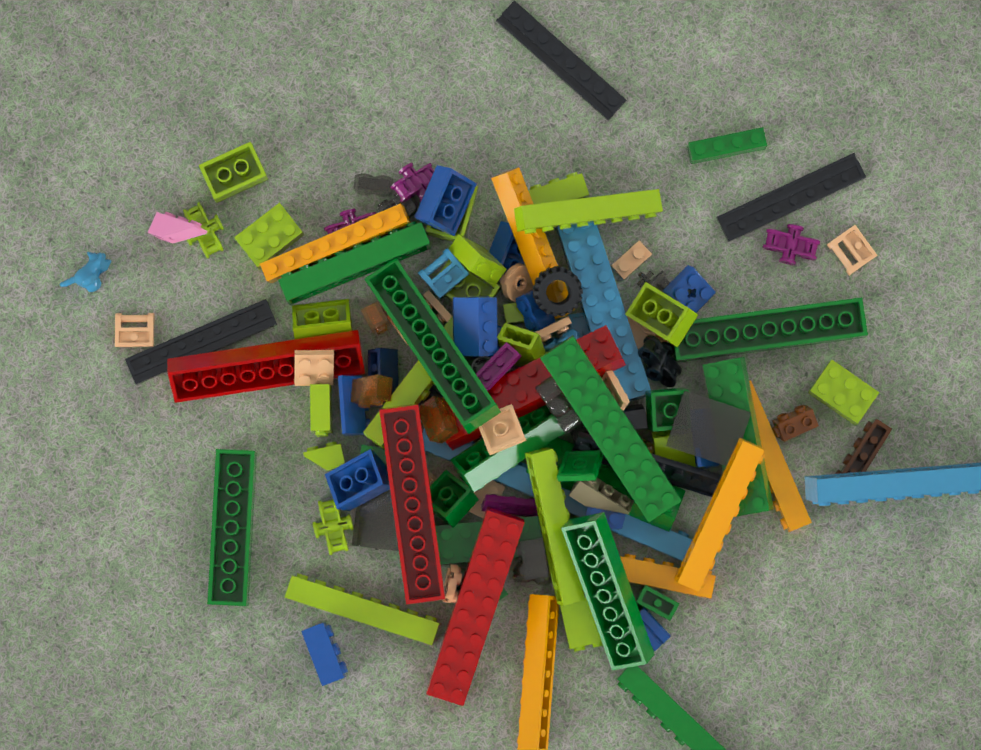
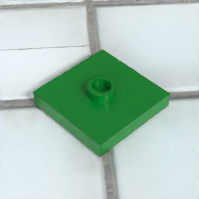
(580, 466)

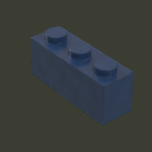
(385, 363)

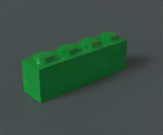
(727, 145)

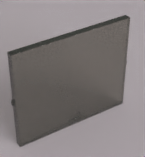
(707, 428)
(376, 524)

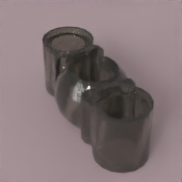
(558, 404)

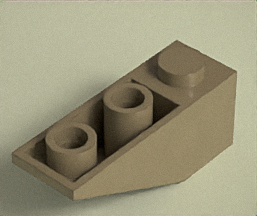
(600, 496)

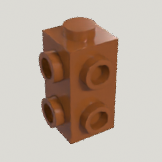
(794, 423)

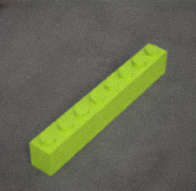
(587, 210)
(410, 391)
(552, 516)
(362, 610)

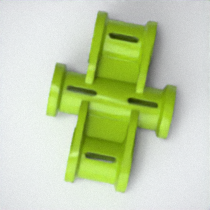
(209, 242)
(334, 533)

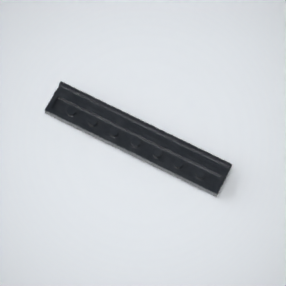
(561, 60)
(791, 197)
(201, 340)
(678, 473)

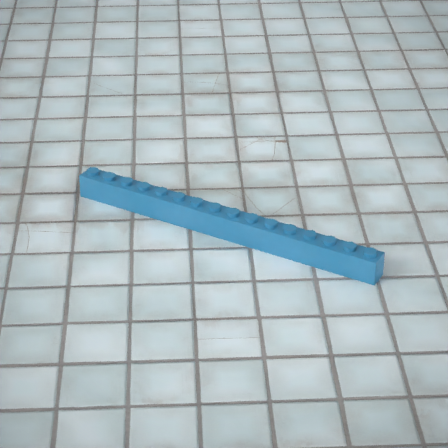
(666, 542)

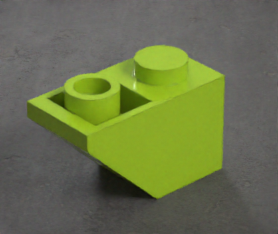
(327, 457)

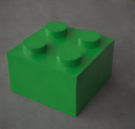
(662, 407)
(451, 498)

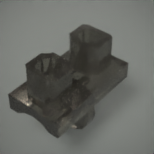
(659, 280)

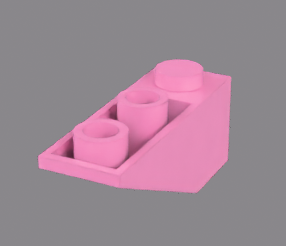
(174, 229)

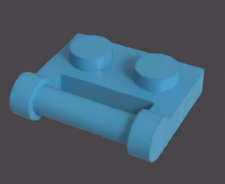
(447, 278)

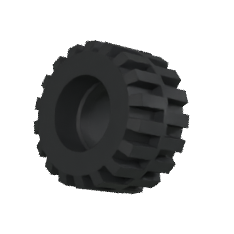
(565, 306)

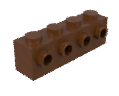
(866, 447)

